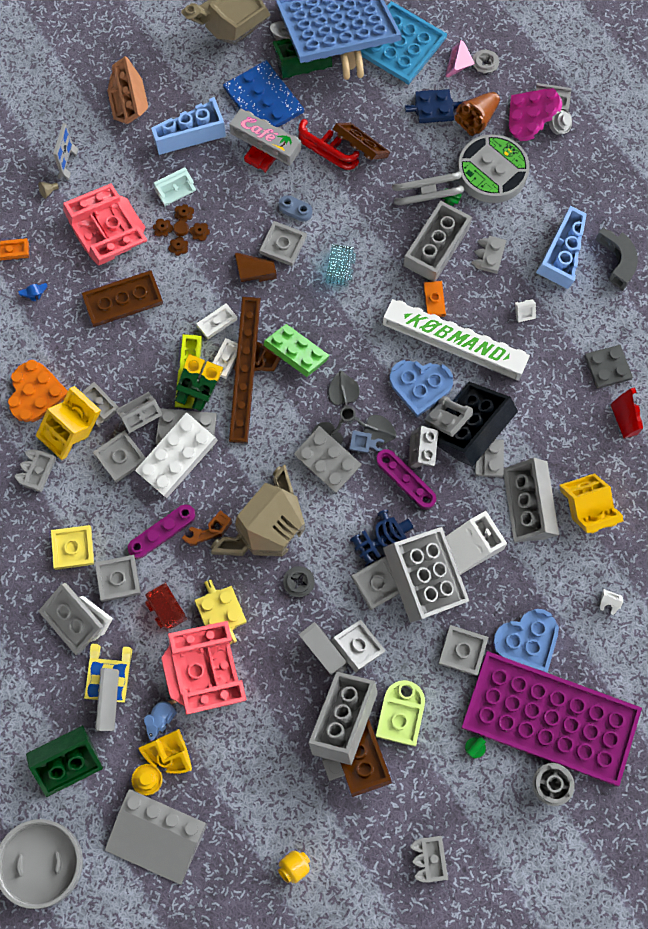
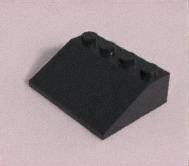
(490, 416)

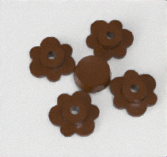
(181, 229)

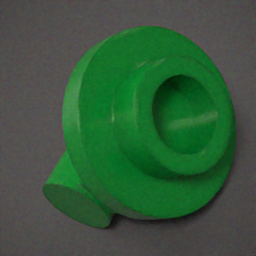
(451, 200)
(475, 747)

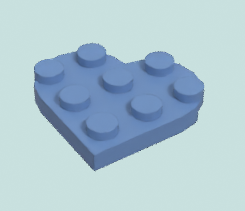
(420, 385)
(529, 640)

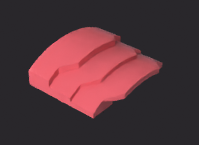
(104, 223)
(202, 668)

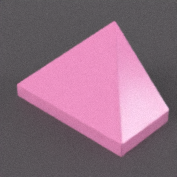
(459, 59)

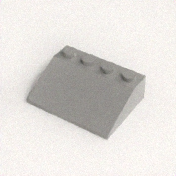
(426, 574)
(155, 836)

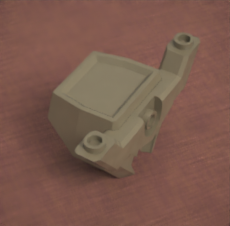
(228, 18)
(266, 521)

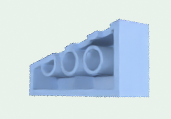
(190, 128)
(562, 254)

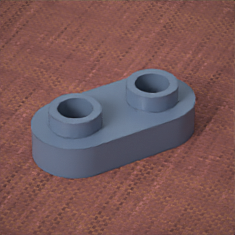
(294, 208)

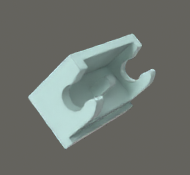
(174, 186)

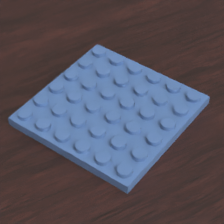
(336, 26)

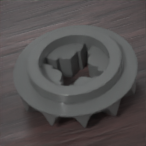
(296, 573)

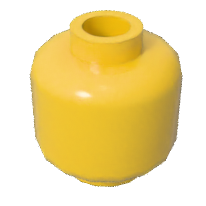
(294, 866)

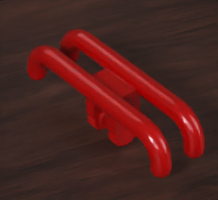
(326, 150)

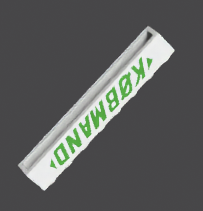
(455, 339)

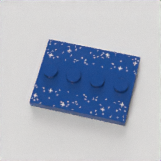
(264, 95)

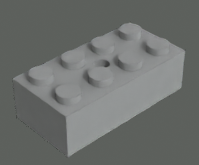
(437, 241)
(343, 718)

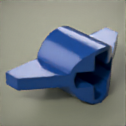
(33, 290)

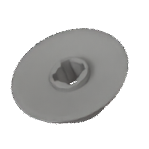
(279, 30)

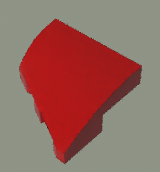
(627, 414)

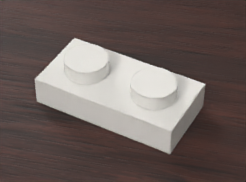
(216, 321)
(226, 357)

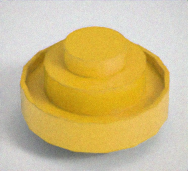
(147, 779)

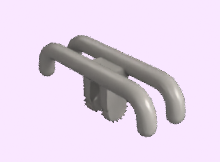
(428, 189)

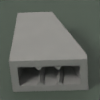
(324, 649)

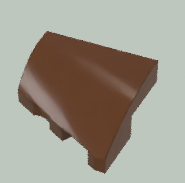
(255, 268)
(265, 359)

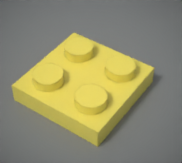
(72, 547)

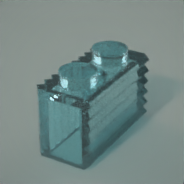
(339, 264)

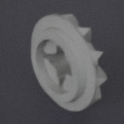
(482, 56)

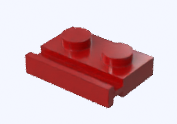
(259, 159)

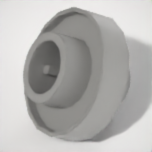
(561, 122)

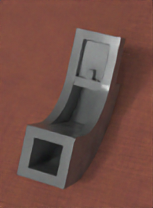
(625, 254)

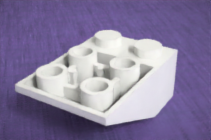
(475, 542)

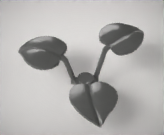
(346, 390)

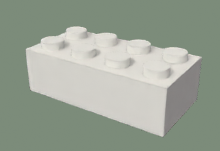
(176, 455)

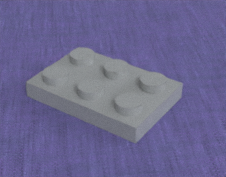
(171, 417)
(327, 459)
(70, 618)

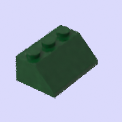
(289, 62)
(64, 761)

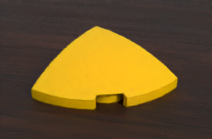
(168, 752)

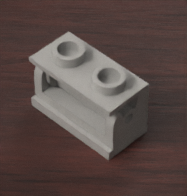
(139, 412)

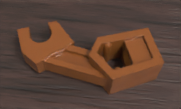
(201, 536)

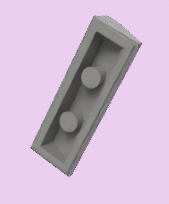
(107, 699)

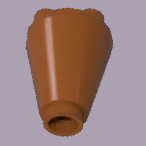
(476, 112)

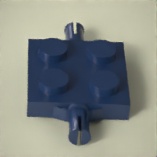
(433, 106)

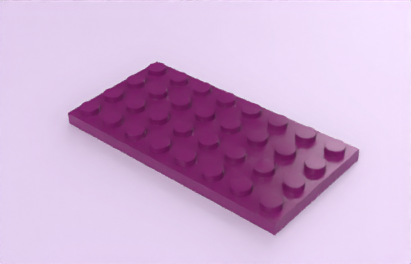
(552, 718)

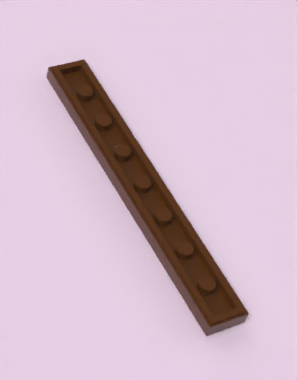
(244, 370)

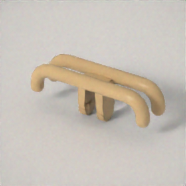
(350, 61)

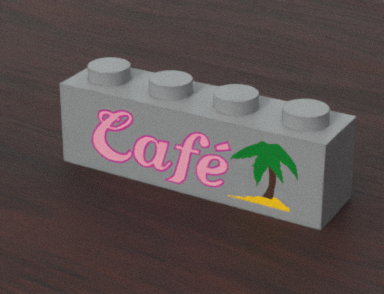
(265, 136)

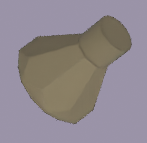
(46, 188)

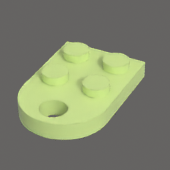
(401, 715)

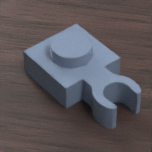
(362, 442)

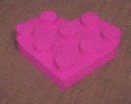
(531, 111)

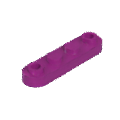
(406, 479)
(161, 531)

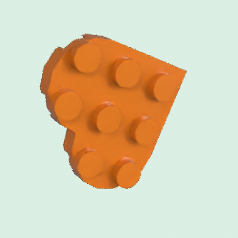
(35, 391)

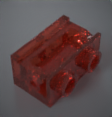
(165, 606)

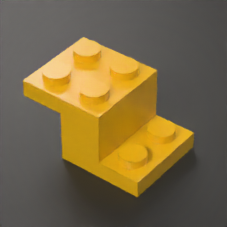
(68, 423)
(591, 503)

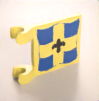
(96, 664)

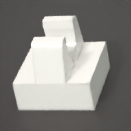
(525, 310)
(612, 599)

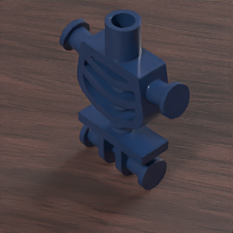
(397, 533)

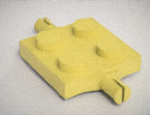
(220, 607)

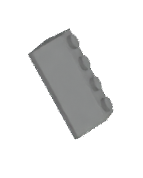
(530, 501)

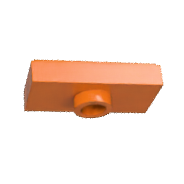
(434, 298)

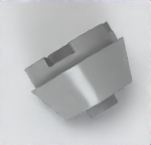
(553, 784)

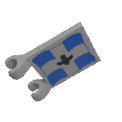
(62, 150)

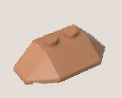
(126, 92)

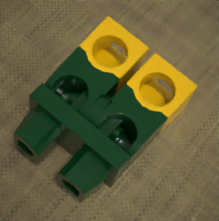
(196, 387)

